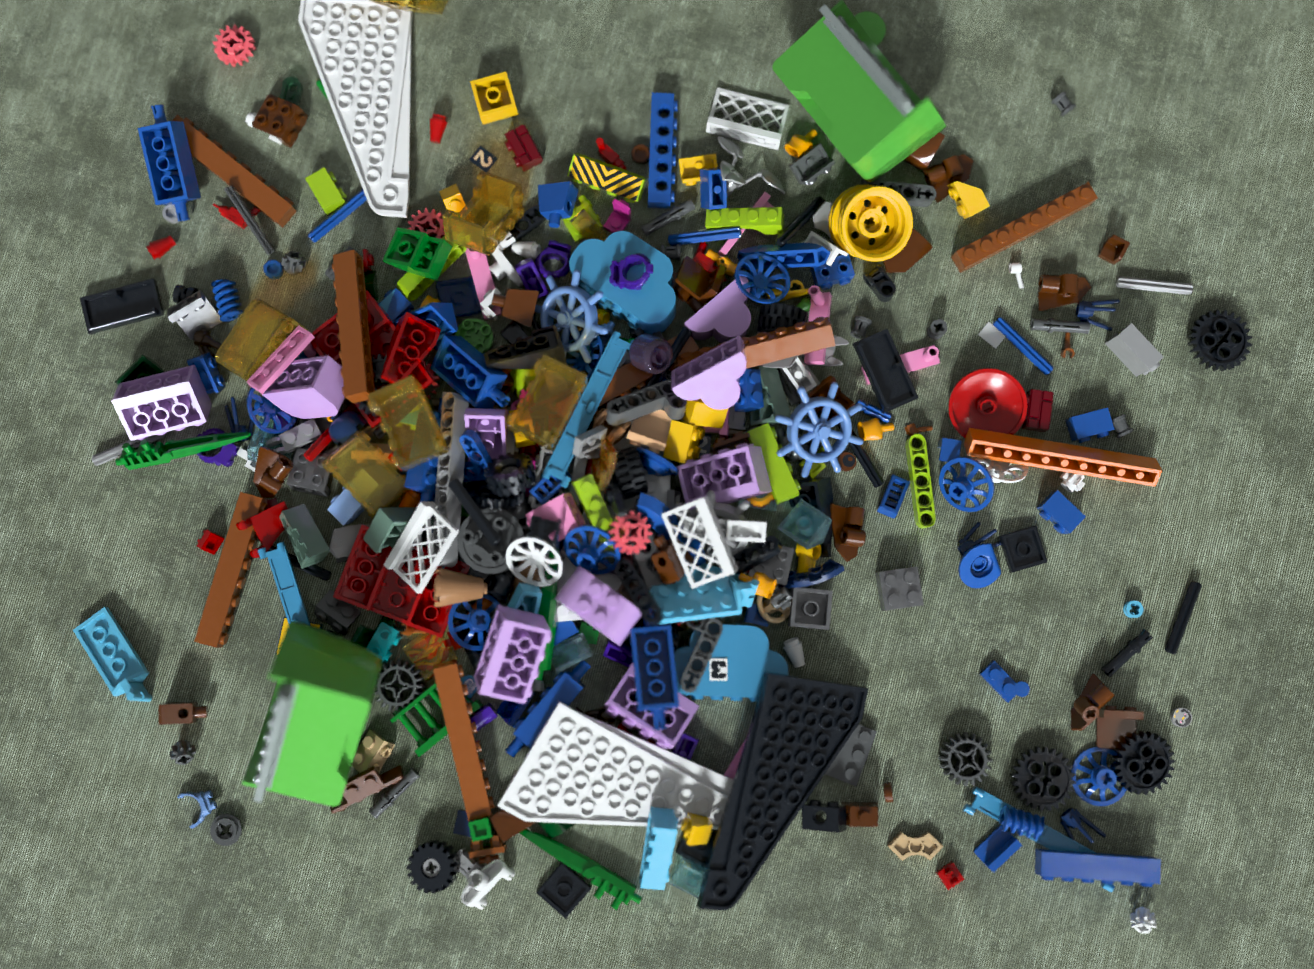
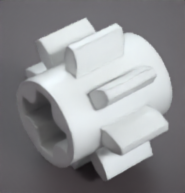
(1072, 481)
(1143, 920)

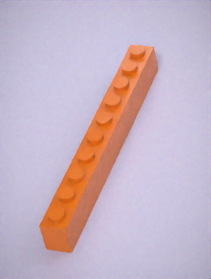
(1062, 457)

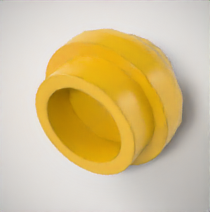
(603, 316)

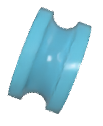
(1139, 610)

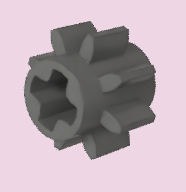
(293, 262)
(781, 597)
(182, 752)

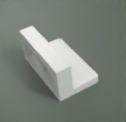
(834, 250)

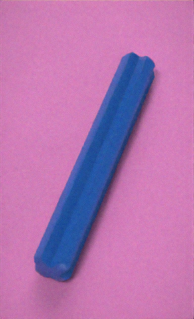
(338, 216)
(704, 236)
(1030, 352)

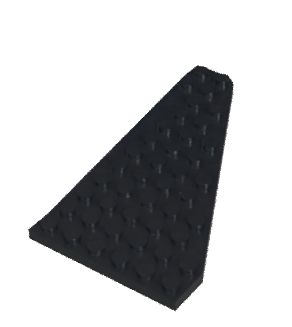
(787, 751)

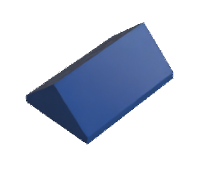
(439, 315)

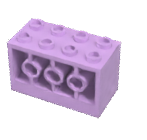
(162, 403)
(730, 474)
(512, 654)
(622, 707)

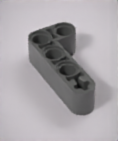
(913, 189)
(645, 402)
(698, 654)

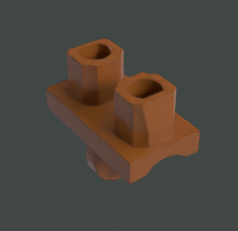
(478, 849)

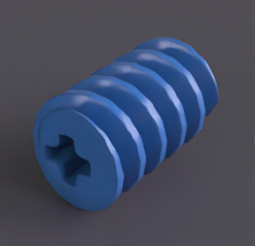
(226, 299)
(1021, 821)

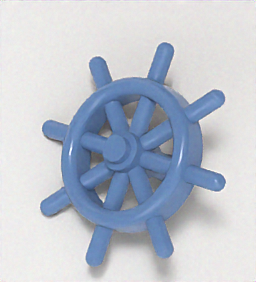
(571, 318)
(819, 429)

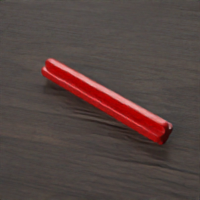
(324, 439)

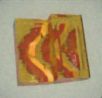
(604, 466)
(426, 652)

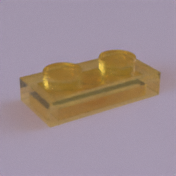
(587, 226)

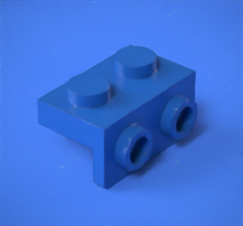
(208, 372)

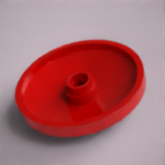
(987, 401)

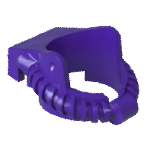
(554, 251)
(619, 272)
(225, 456)

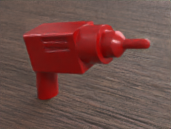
(609, 154)
(234, 216)
(703, 260)

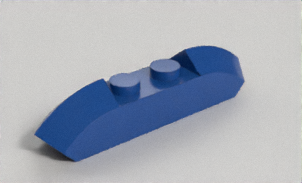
(790, 255)
(652, 510)

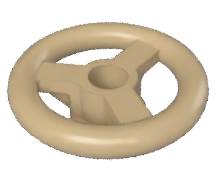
(765, 608)

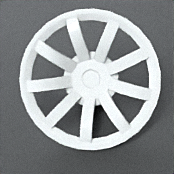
(999, 469)
(536, 558)

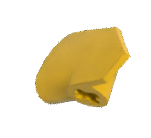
(791, 294)

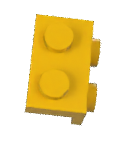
(691, 167)

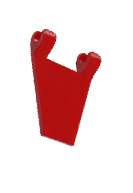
(266, 525)

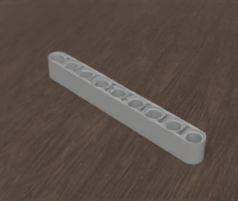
(449, 468)

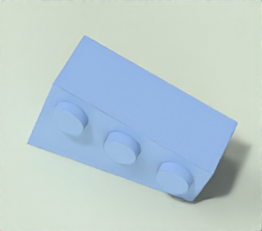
(345, 507)

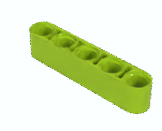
(414, 285)
(924, 472)

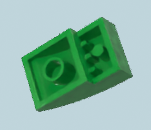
(417, 253)

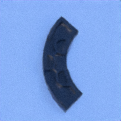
(814, 575)

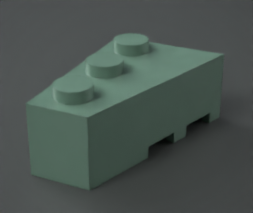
(773, 398)
(388, 527)
(304, 536)

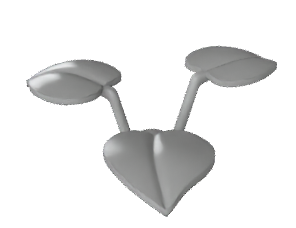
(734, 178)

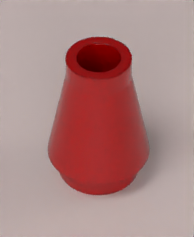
(437, 127)
(160, 247)

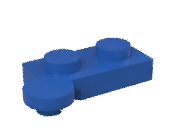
(1003, 683)

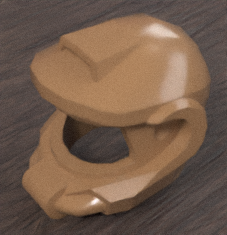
(614, 433)

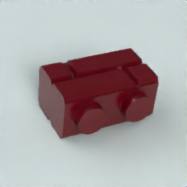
(523, 147)
(1038, 410)

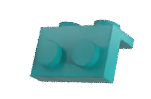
(384, 640)

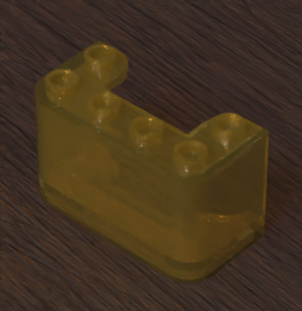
(487, 216)
(254, 338)
(548, 402)
(408, 423)
(366, 473)

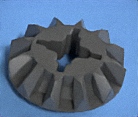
(217, 829)

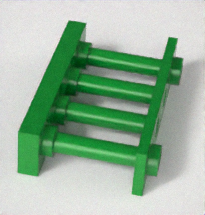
(438, 730)

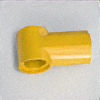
(807, 558)

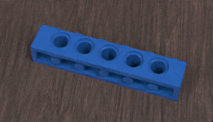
(662, 103)

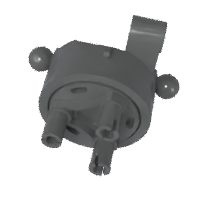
(479, 552)

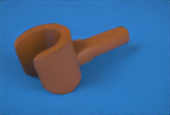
(1067, 347)
(911, 429)
(409, 630)

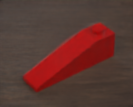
(408, 347)

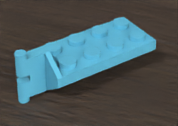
(709, 600)
(113, 656)

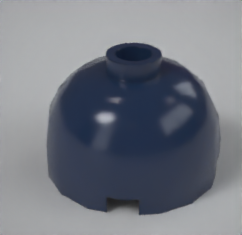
(345, 425)

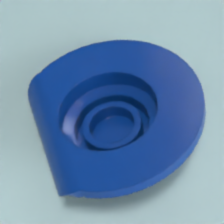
(656, 464)
(979, 566)

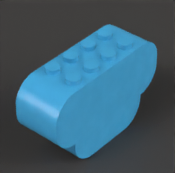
(649, 308)
(747, 662)

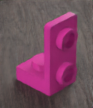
(619, 217)

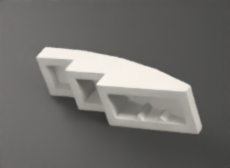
(732, 529)

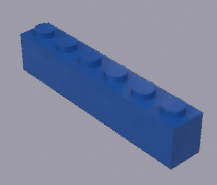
(1097, 866)

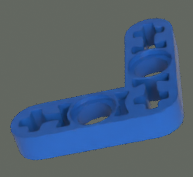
(472, 443)

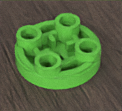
(873, 25)
(477, 334)

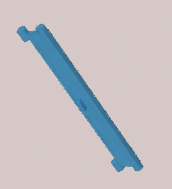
(586, 408)
(286, 583)
(1049, 838)

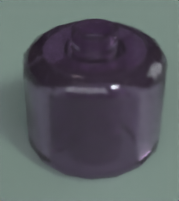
(650, 353)

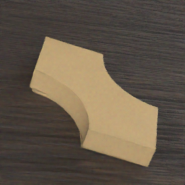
(923, 845)

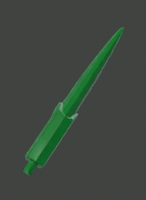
(152, 455)
(548, 609)
(601, 876)

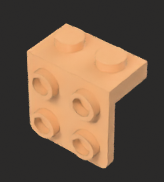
(650, 431)

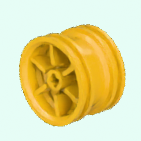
(897, 217)

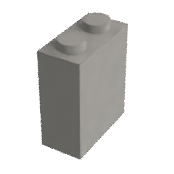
(1134, 350)

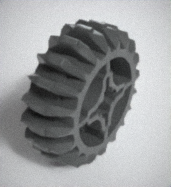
(398, 676)
(959, 765)

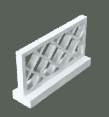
(744, 131)
(715, 535)
(412, 537)

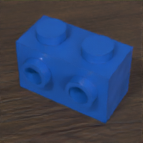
(712, 189)
(839, 272)
(750, 391)

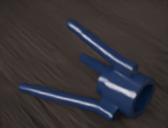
(1086, 309)
(237, 428)
(965, 545)
(1071, 818)

